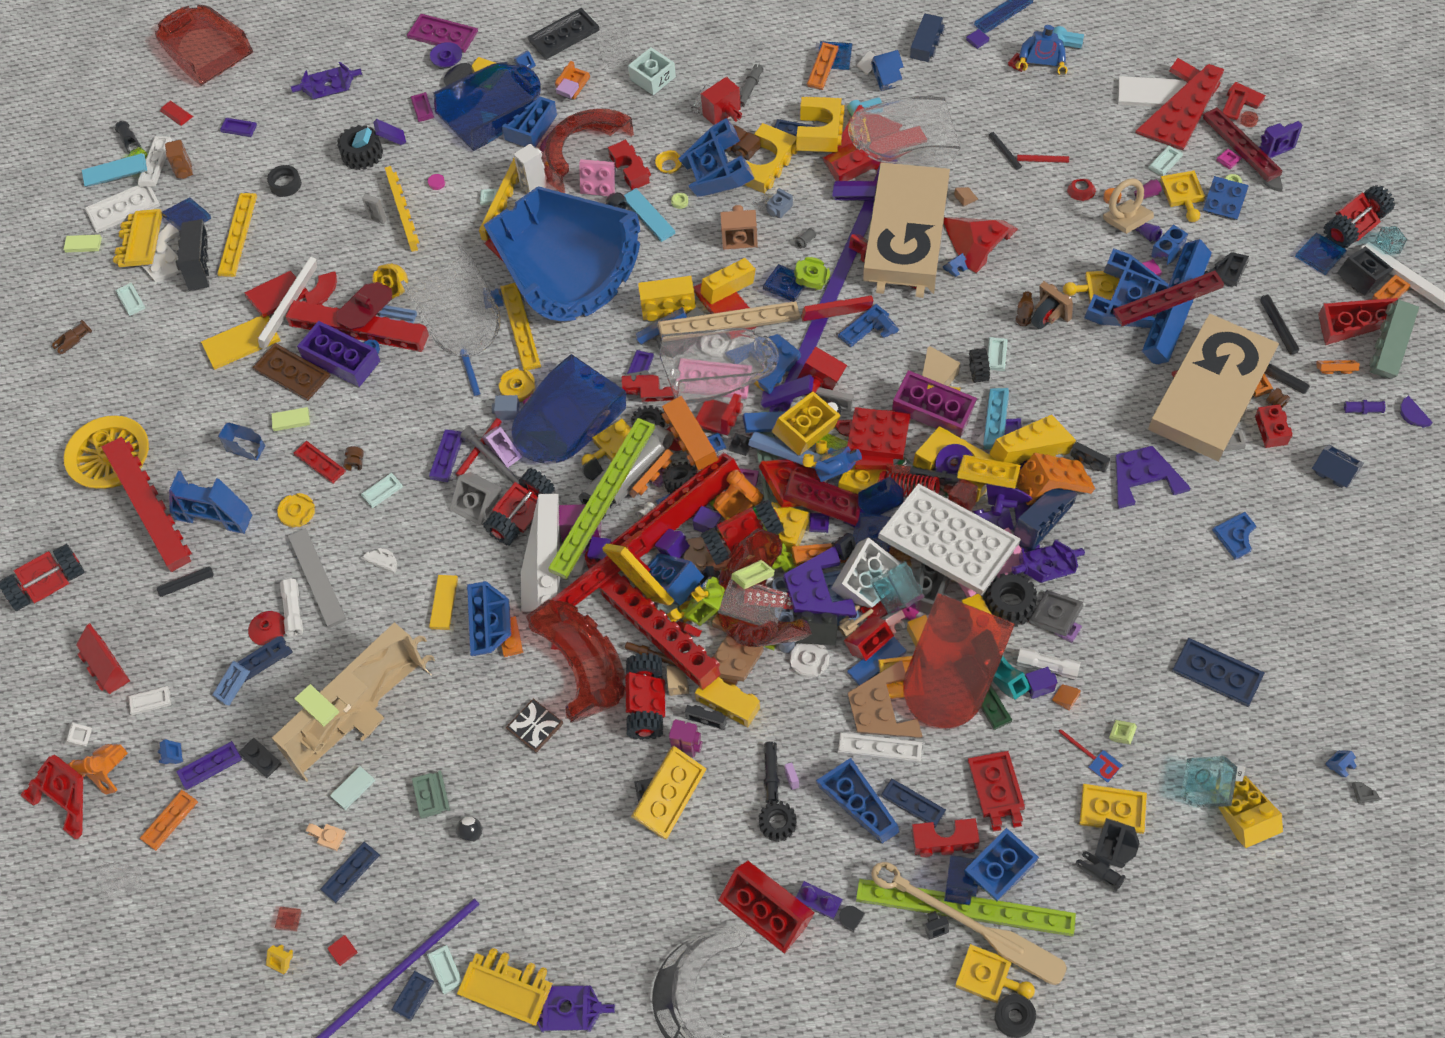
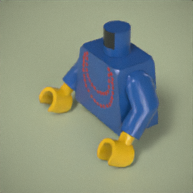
(1043, 49)
(833, 462)

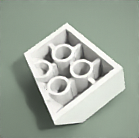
(862, 565)

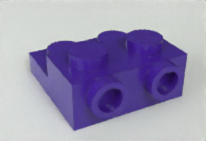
(1280, 139)

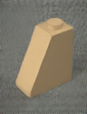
(940, 367)

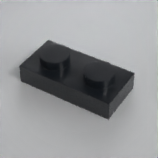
(1089, 456)
(700, 715)
(260, 757)

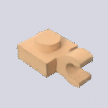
(328, 837)

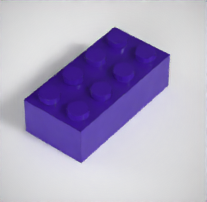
(339, 353)

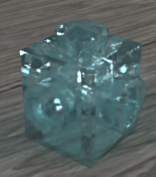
(1390, 240)

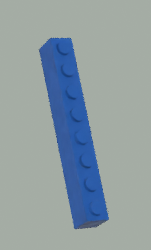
(1169, 323)

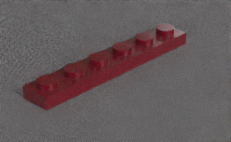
(1242, 144)
(1168, 298)

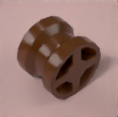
(1277, 397)

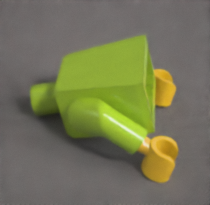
(703, 604)

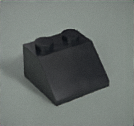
(1364, 270)

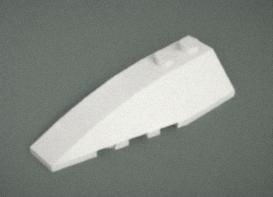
(542, 546)

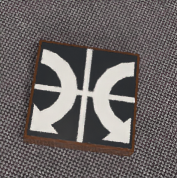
(534, 725)

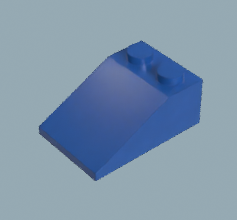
(676, 576)
(1002, 864)

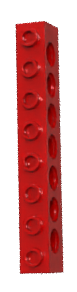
(700, 674)

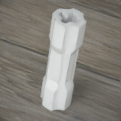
(290, 595)
(1064, 667)

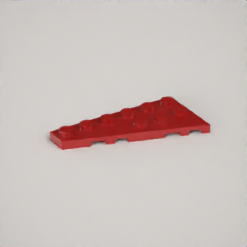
(1180, 115)

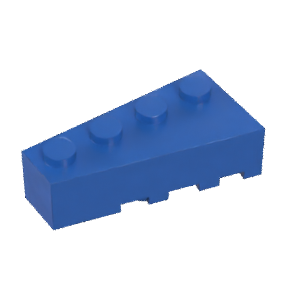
(856, 796)

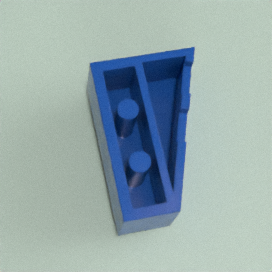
(532, 123)

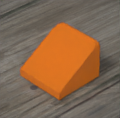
(1066, 696)

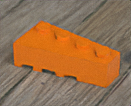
(689, 433)

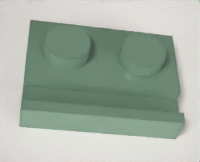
(430, 794)

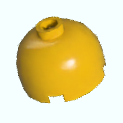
(391, 276)

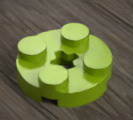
(804, 277)

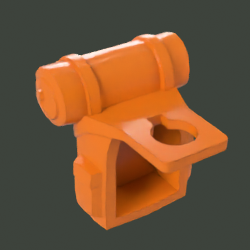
(738, 497)
(100, 764)

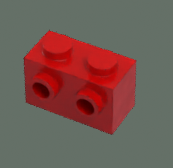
(1273, 426)
(868, 638)

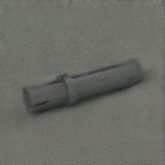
(752, 80)

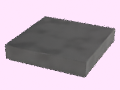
(1056, 613)

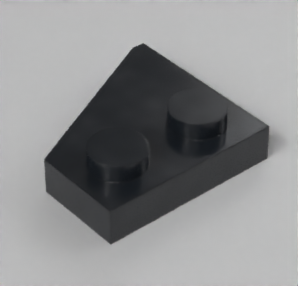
(1231, 268)

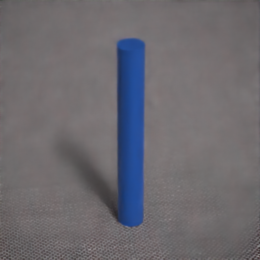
(471, 376)

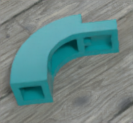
(1010, 680)

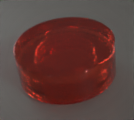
(1249, 119)

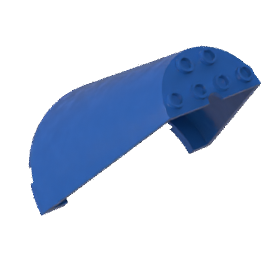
(566, 251)

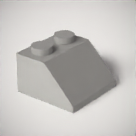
(474, 497)

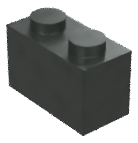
(822, 628)

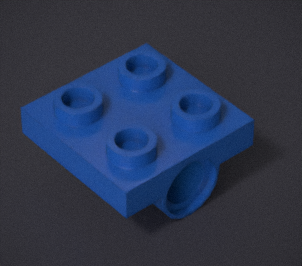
(1225, 197)

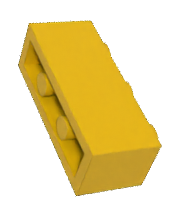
(728, 280)
(729, 701)

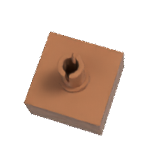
(739, 228)

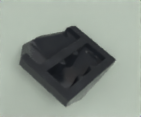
(1117, 843)

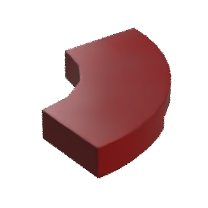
(323, 289)

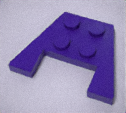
(1144, 467)
(809, 589)

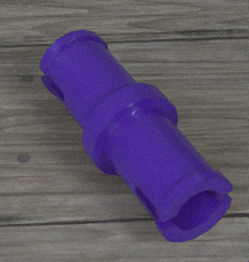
(1364, 407)

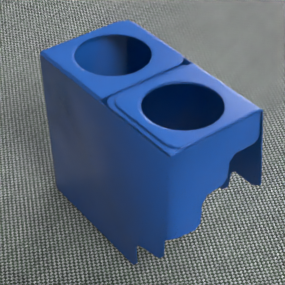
(886, 69)
(1176, 237)
(231, 431)

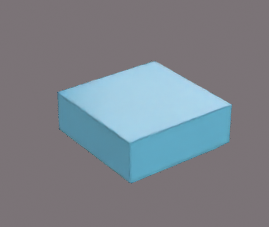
(362, 138)

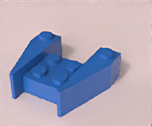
(710, 162)
(1134, 283)
(210, 503)

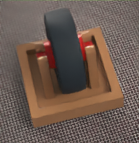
(1051, 306)

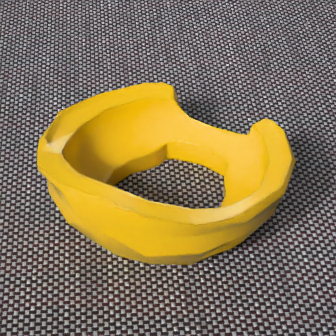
(668, 155)

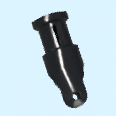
(126, 135)
(1101, 871)

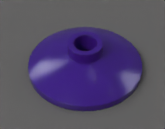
(446, 54)
(950, 452)

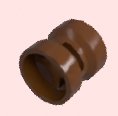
(353, 457)

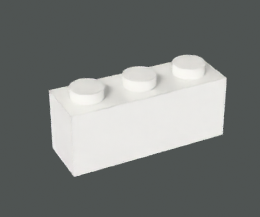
(530, 168)

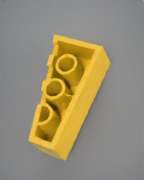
(1040, 437)

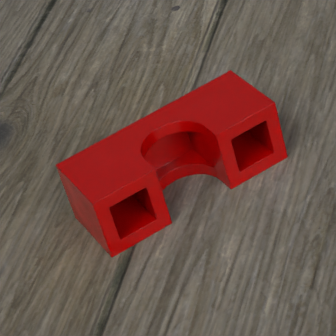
(624, 155)
(927, 841)

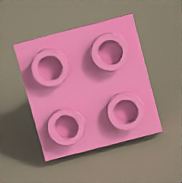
(597, 177)

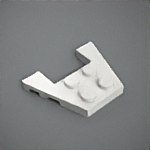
(165, 258)

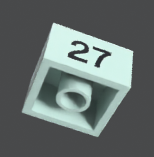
(652, 71)

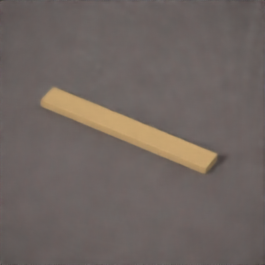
(733, 319)

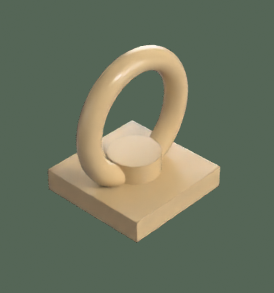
(1130, 213)

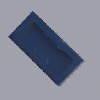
(412, 995)

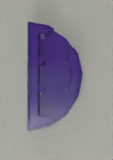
(1413, 414)

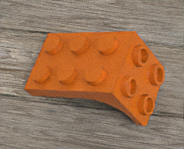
(1050, 472)

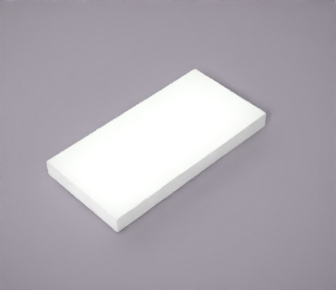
(1147, 91)
(118, 207)

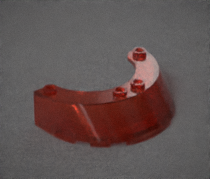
(552, 145)
(753, 548)
(587, 653)

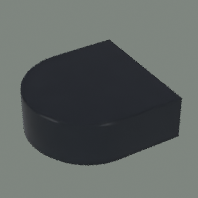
(592, 469)
(851, 917)

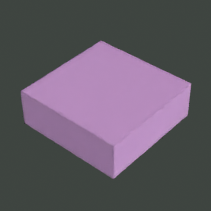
(567, 88)
(791, 776)

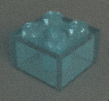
(897, 588)
(1209, 781)

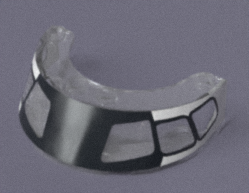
(676, 979)

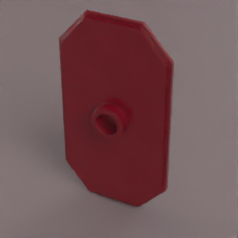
(364, 305)

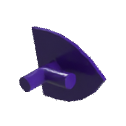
(1005, 497)

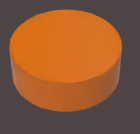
(1107, 194)

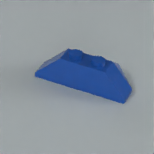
(487, 618)

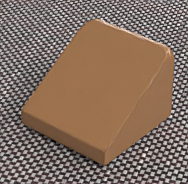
(964, 195)

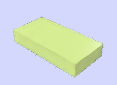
(82, 243)
(290, 419)
(752, 574)
(316, 705)

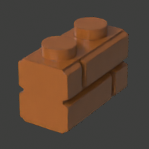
(179, 159)

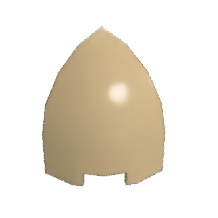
(676, 681)

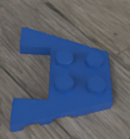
(787, 359)

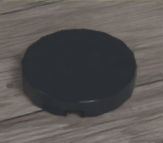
(458, 72)

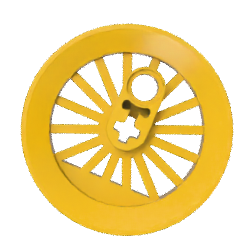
(97, 433)

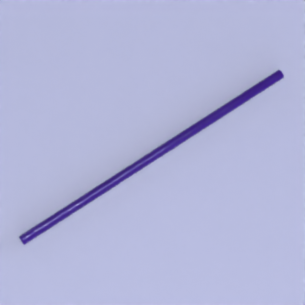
(390, 977)

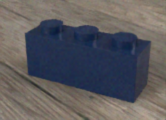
(927, 37)

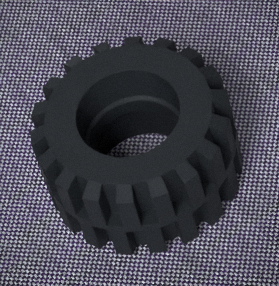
(361, 156)
(1011, 585)

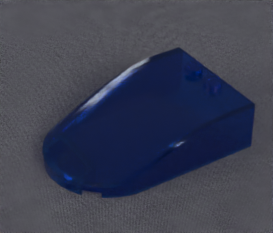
(486, 101)
(566, 412)

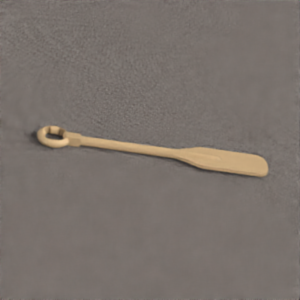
(1006, 943)

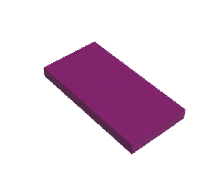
(437, 31)

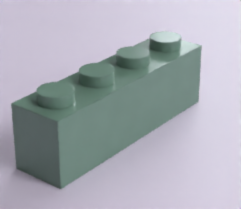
(1393, 339)

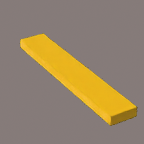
(237, 234)
(520, 327)

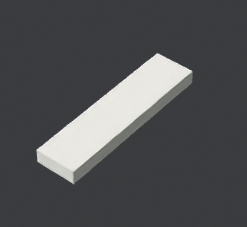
(154, 162)
(880, 747)

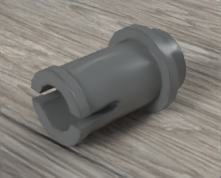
(805, 238)

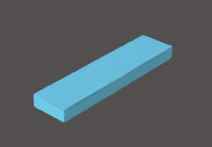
(114, 170)
(649, 215)
(996, 416)

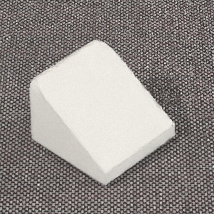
(865, 63)
(78, 735)

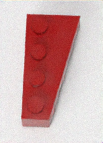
(1352, 318)

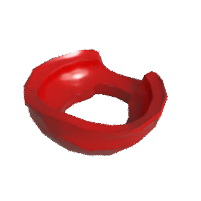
(1081, 195)

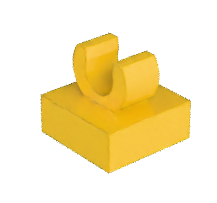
(278, 959)

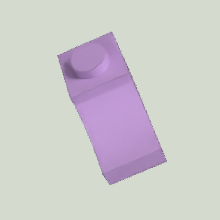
(501, 446)

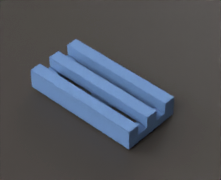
(405, 314)
(233, 685)

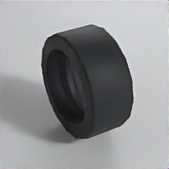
(288, 189)

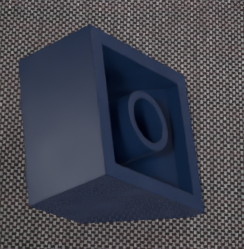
(1337, 466)

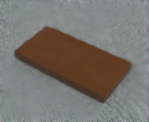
(291, 371)

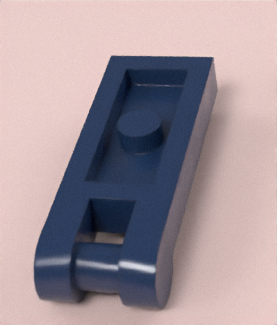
(265, 656)

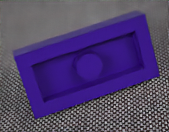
(819, 900)

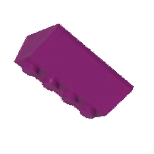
(934, 406)

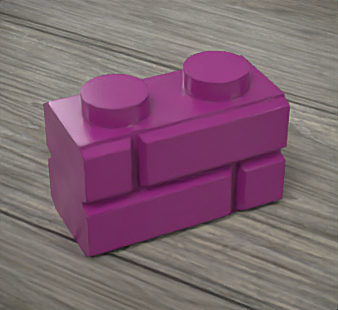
(685, 737)

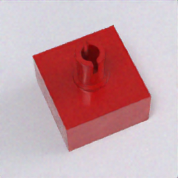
(721, 101)
(823, 368)

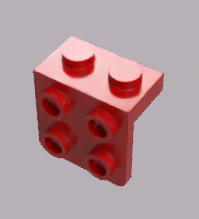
(720, 416)

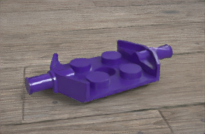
(314, 83)
(1058, 562)
(582, 1014)

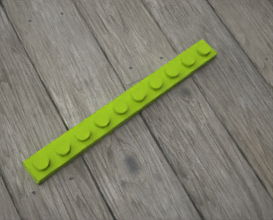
(601, 499)
(979, 910)

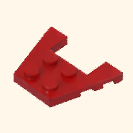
(64, 787)

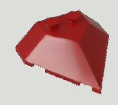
(976, 238)

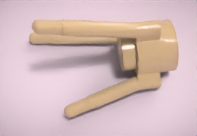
(849, 626)

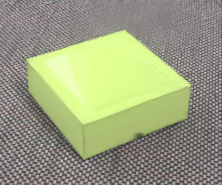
(1122, 732)

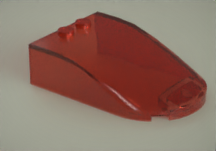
(202, 42)
(954, 663)

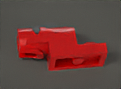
(647, 385)

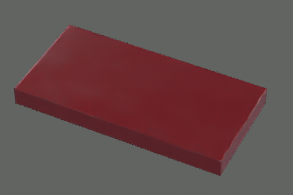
(822, 497)

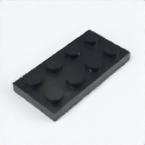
(563, 33)

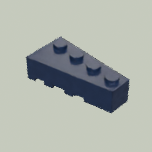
(1043, 517)

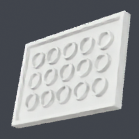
(949, 539)

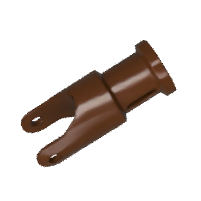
(1025, 309)
(71, 337)

